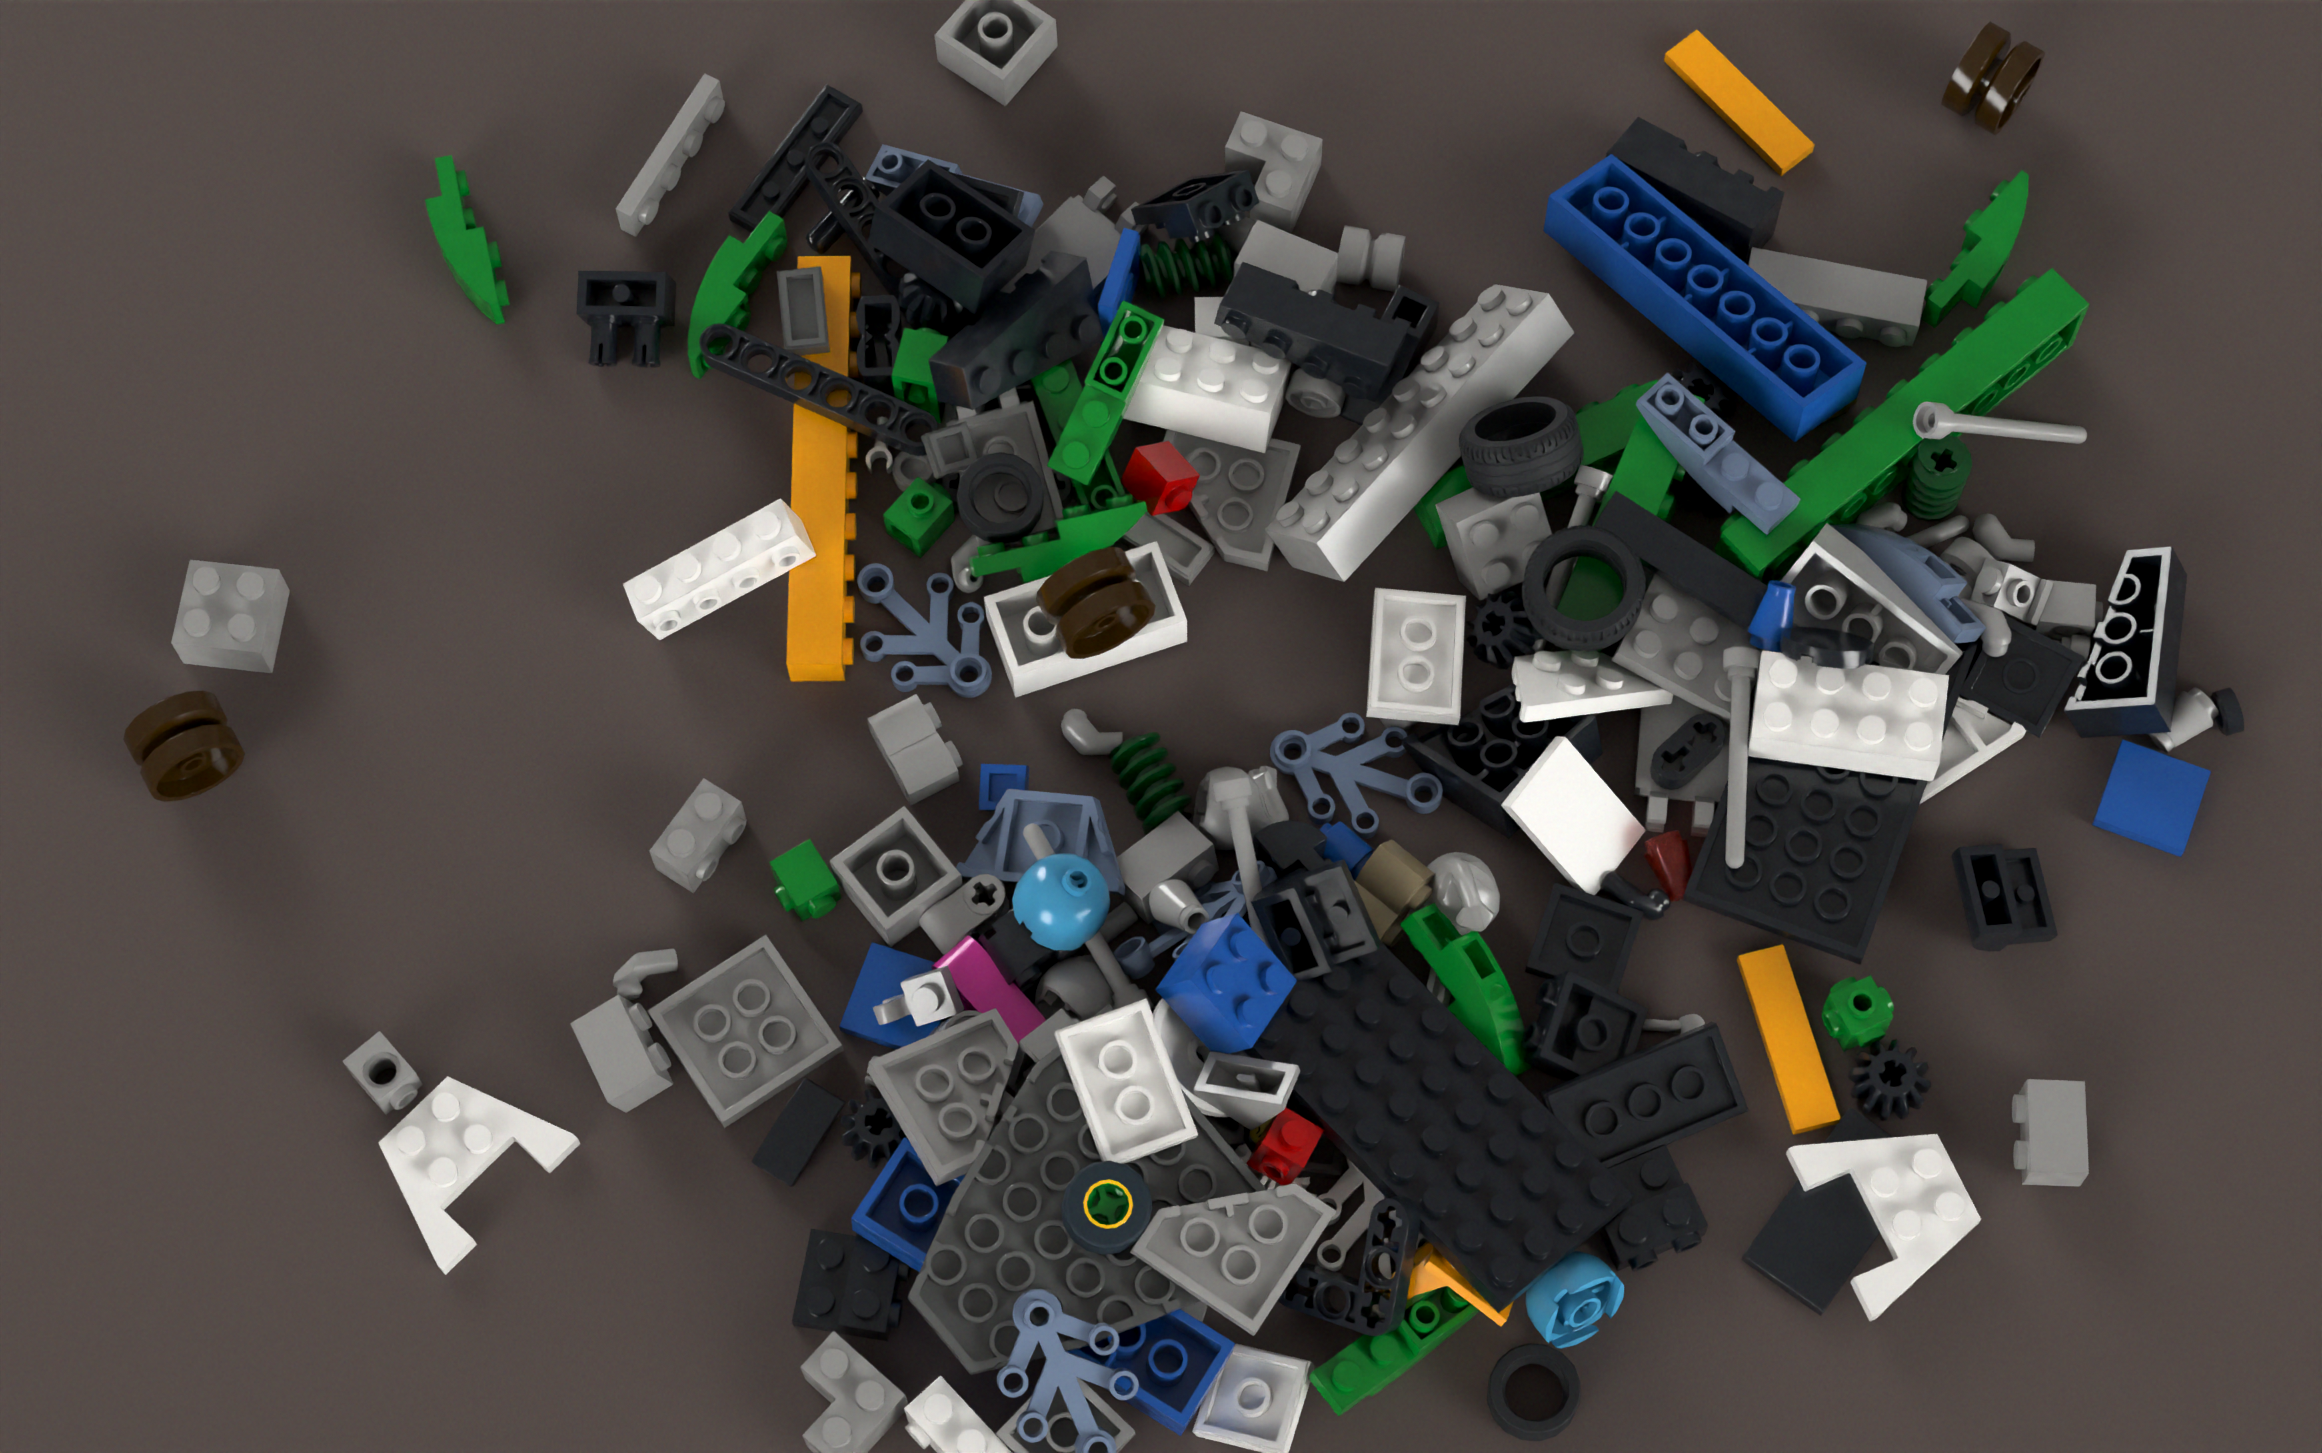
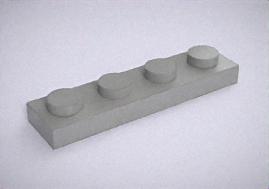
(665, 163)

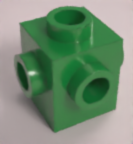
(1855, 1026)

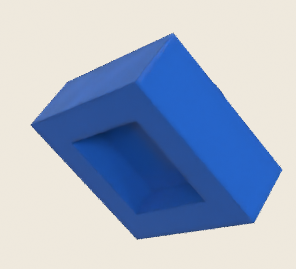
(997, 779)

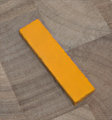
(1738, 102)
(1788, 1039)

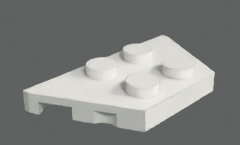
(1579, 684)
(1969, 742)

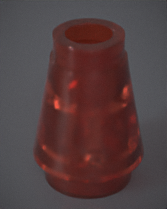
(1670, 862)

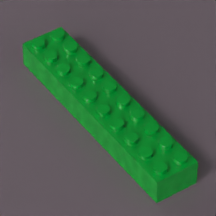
(1880, 448)

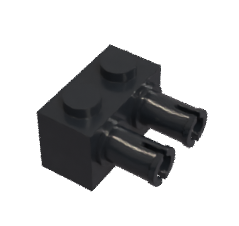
(628, 299)

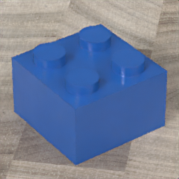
(1226, 985)

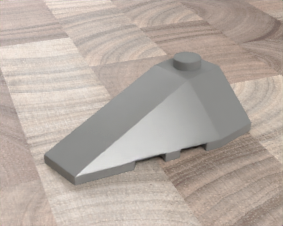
(1851, 594)

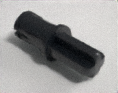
(829, 229)

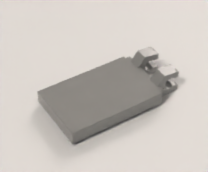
(1082, 231)
(1017, 432)
(1704, 789)

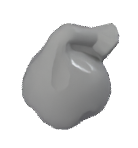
(1264, 809)
(1464, 891)
(1075, 987)

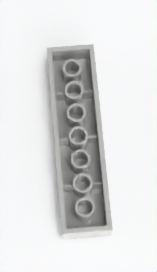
(1417, 431)

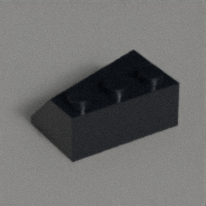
(1492, 752)

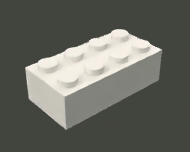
(1211, 389)
(1035, 655)
(1848, 717)

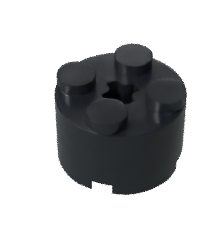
(1018, 955)

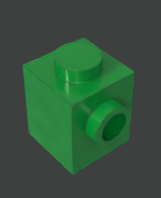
(920, 516)
(805, 882)

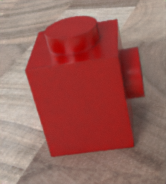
(1160, 478)
(1285, 1147)

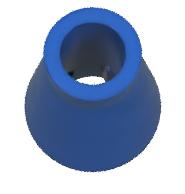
(1773, 616)

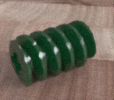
(1185, 264)
(1936, 478)
(1148, 781)

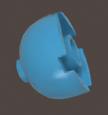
(1062, 901)
(1573, 1298)

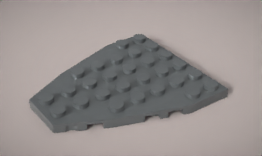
(1010, 1236)

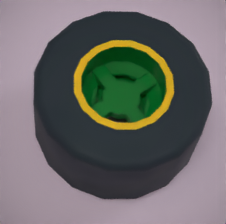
(1114, 1193)

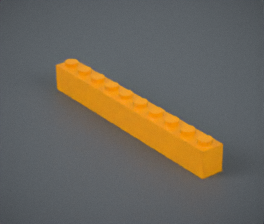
(822, 494)

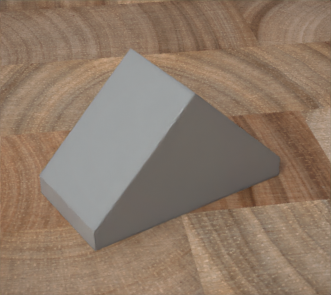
(1246, 1087)

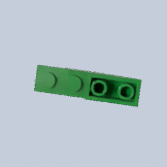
(464, 245)
(1983, 252)
(727, 282)
(1106, 393)
(1057, 395)
(1075, 533)
(1476, 982)
(1378, 1360)

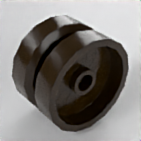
(1992, 78)
(1095, 603)
(183, 746)

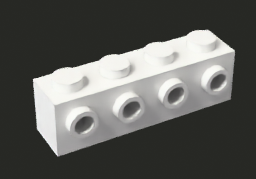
(719, 569)
(948, 1423)

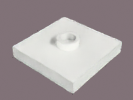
(1255, 1400)

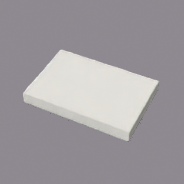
(1416, 656)
(1573, 816)
(1126, 1083)

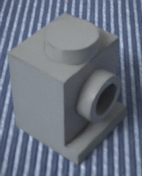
(2011, 591)

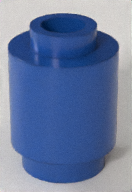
(1346, 845)

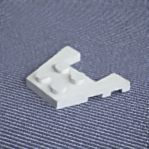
(450, 1144)
(1910, 1196)

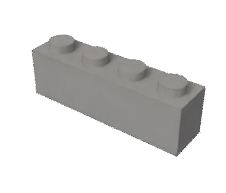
(1847, 297)

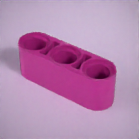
(984, 988)

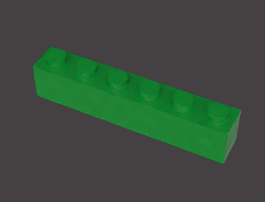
(1604, 437)
(1645, 478)

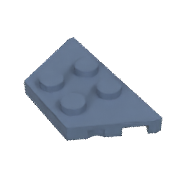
(1069, 823)

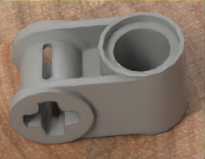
(963, 915)

